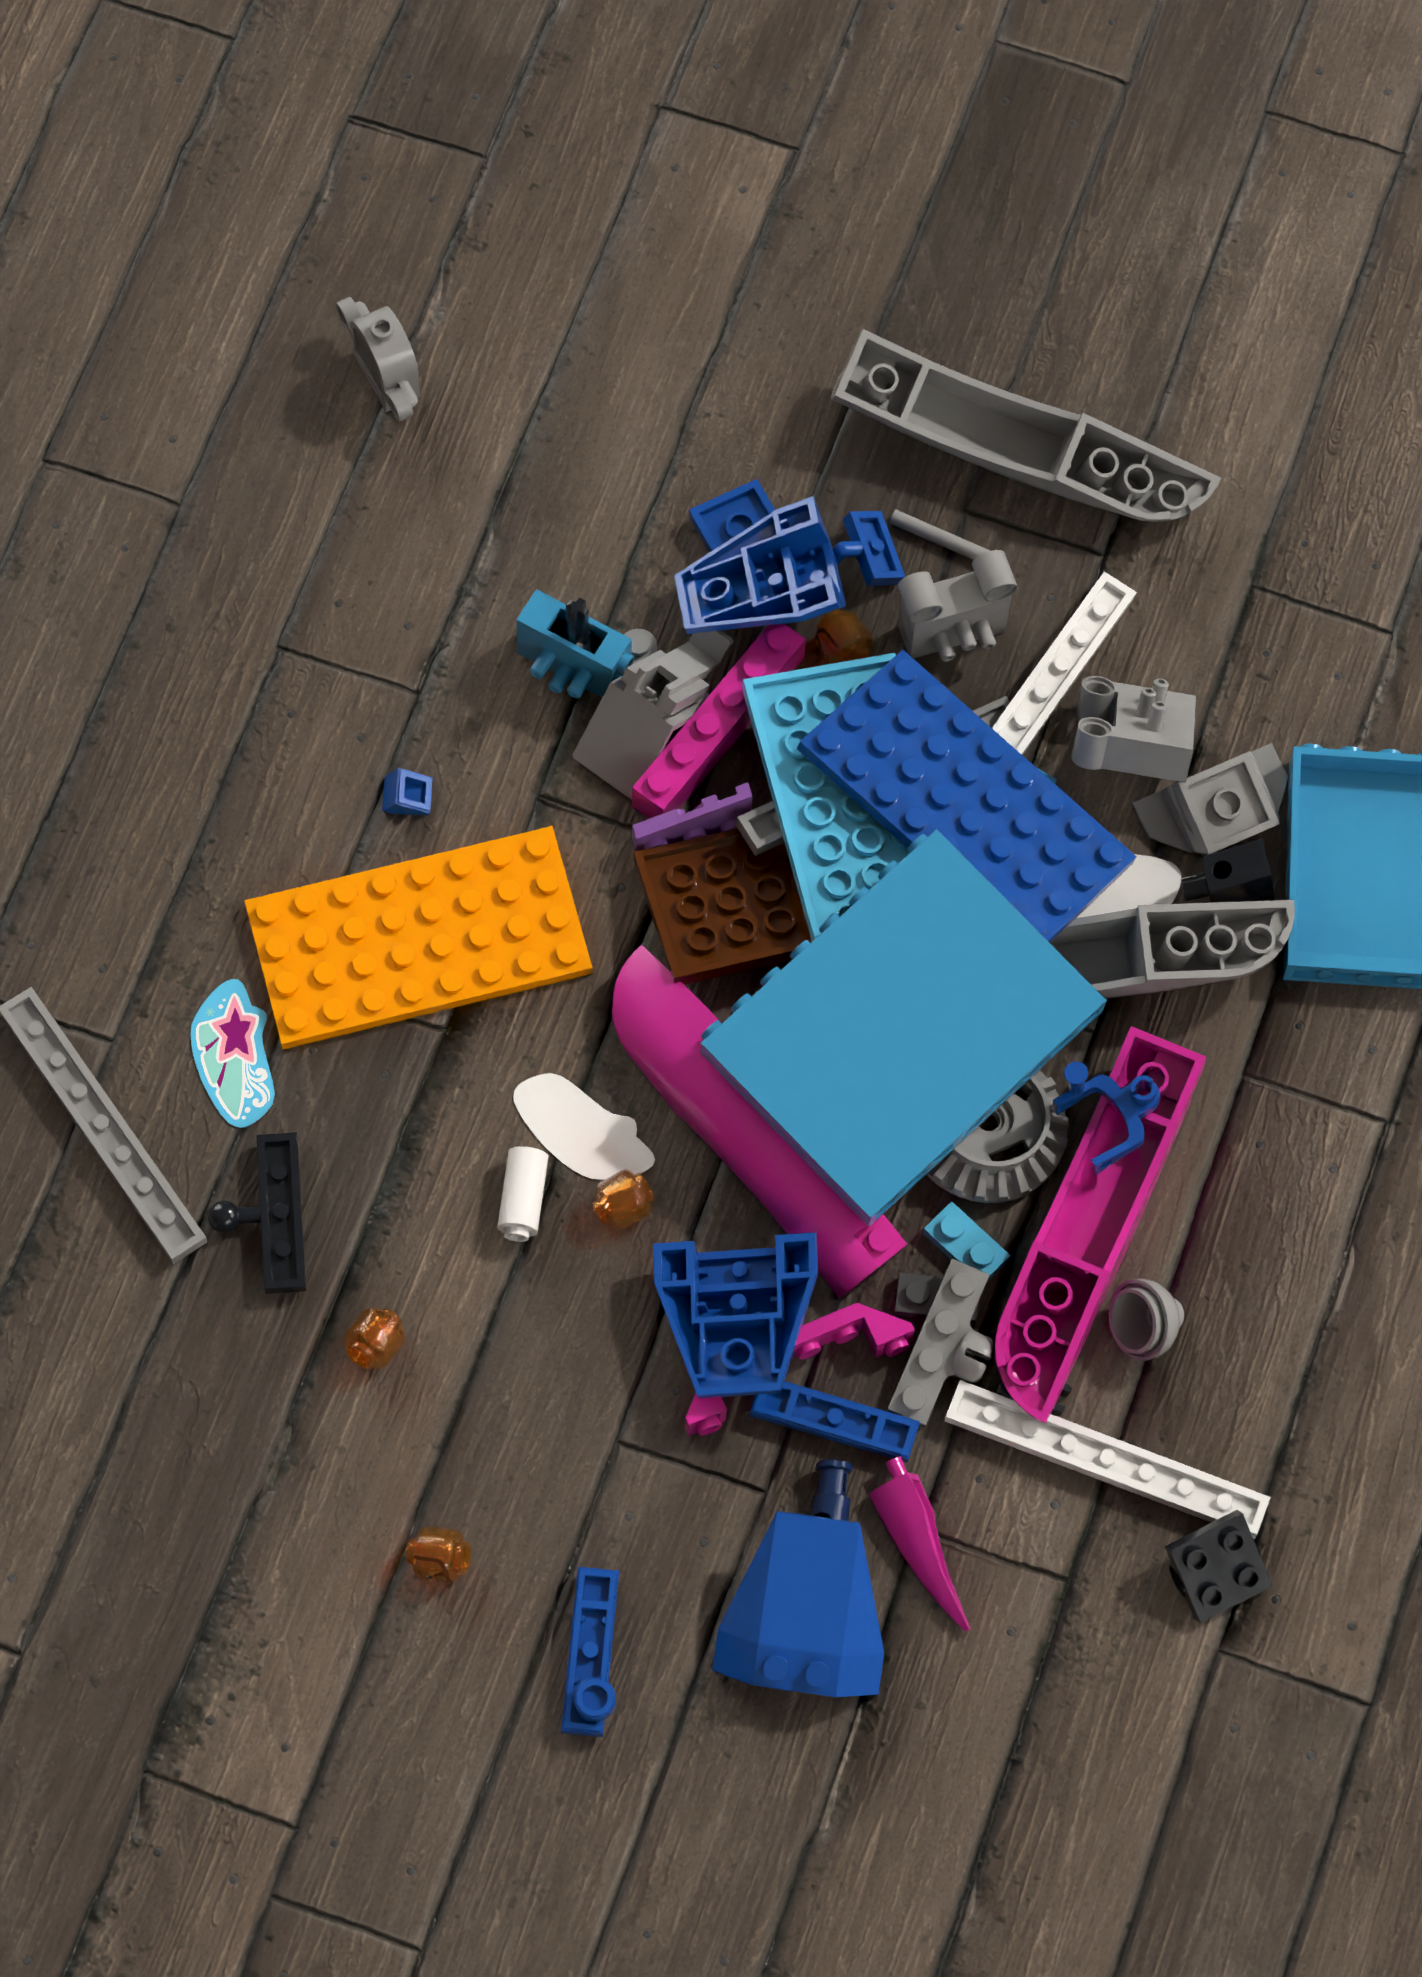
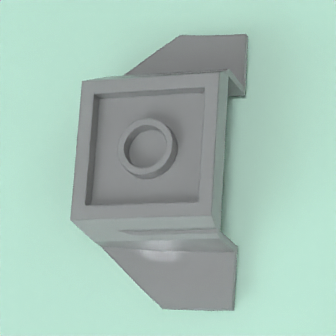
(1217, 804)

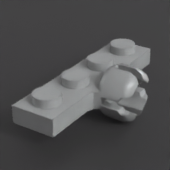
(943, 1344)

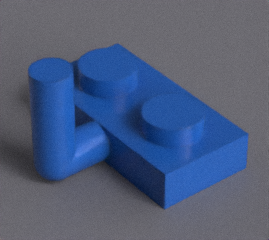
(872, 547)

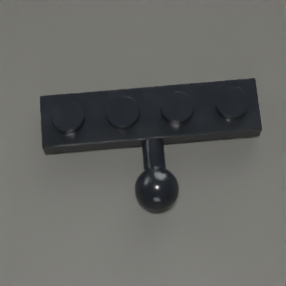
(278, 1212)

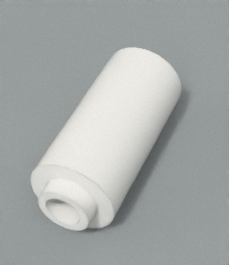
(522, 1193)

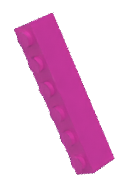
(714, 725)

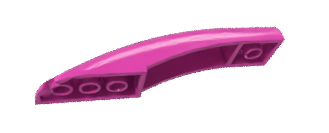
(662, 1034)
(1090, 1228)

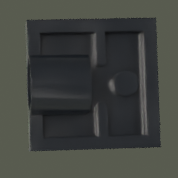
(1217, 1566)

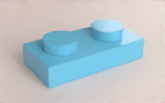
(965, 1241)

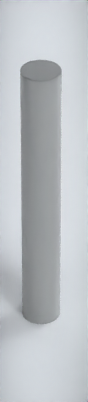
(937, 535)

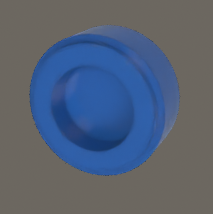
(594, 1699)

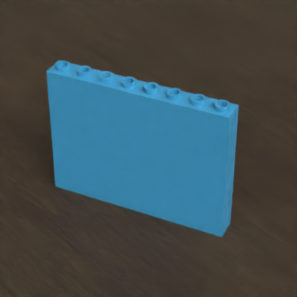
(1354, 867)
(901, 1026)

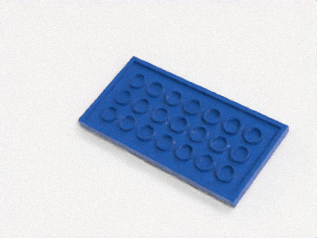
(934, 764)

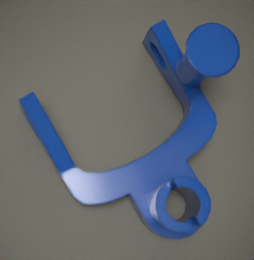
(1126, 1101)

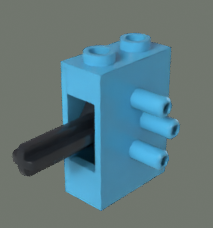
(571, 645)

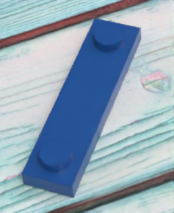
(838, 1420)
(589, 1642)

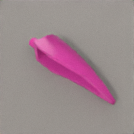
(913, 1528)

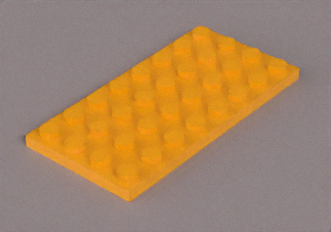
(418, 937)

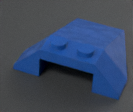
(764, 575)
(737, 1310)
(804, 1612)

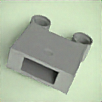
(956, 609)
(1134, 729)

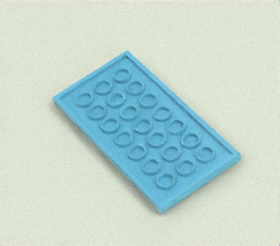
(826, 834)

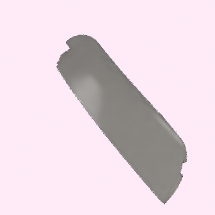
(1018, 435)
(1175, 944)

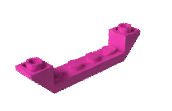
(883, 1332)

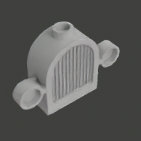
(383, 355)

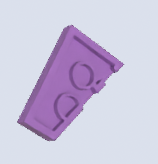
(706, 819)

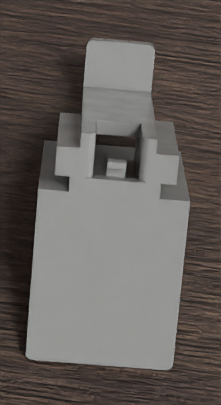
(647, 707)

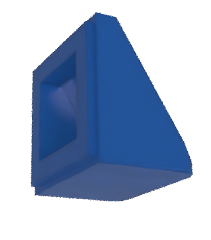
(407, 793)

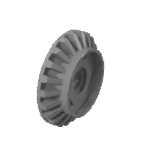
(1033, 1122)

